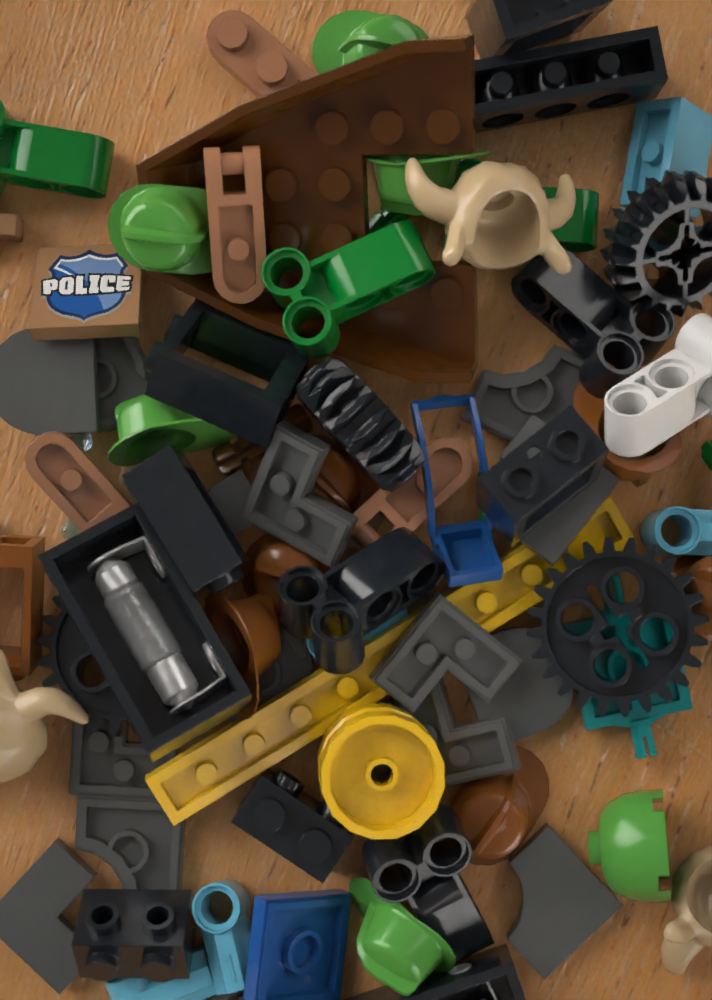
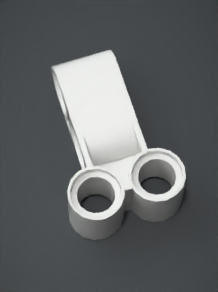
(663, 394)

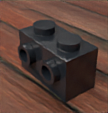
(293, 823)
(134, 934)

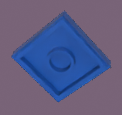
(298, 945)

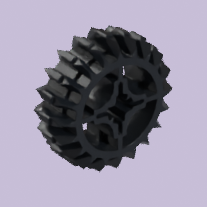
(660, 232)
(360, 423)

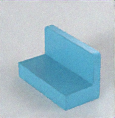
(668, 137)

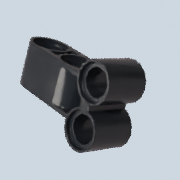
(593, 321)
(356, 596)
(430, 880)

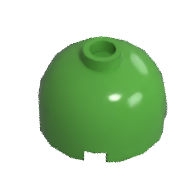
(632, 846)

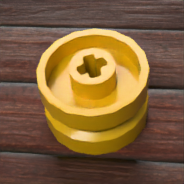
(363, 799)

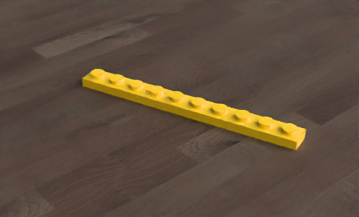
(316, 701)

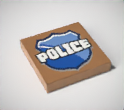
(85, 294)

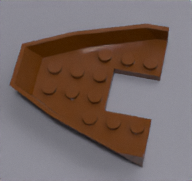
(316, 194)

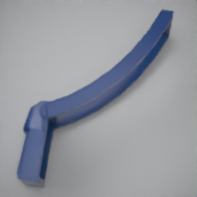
(462, 546)

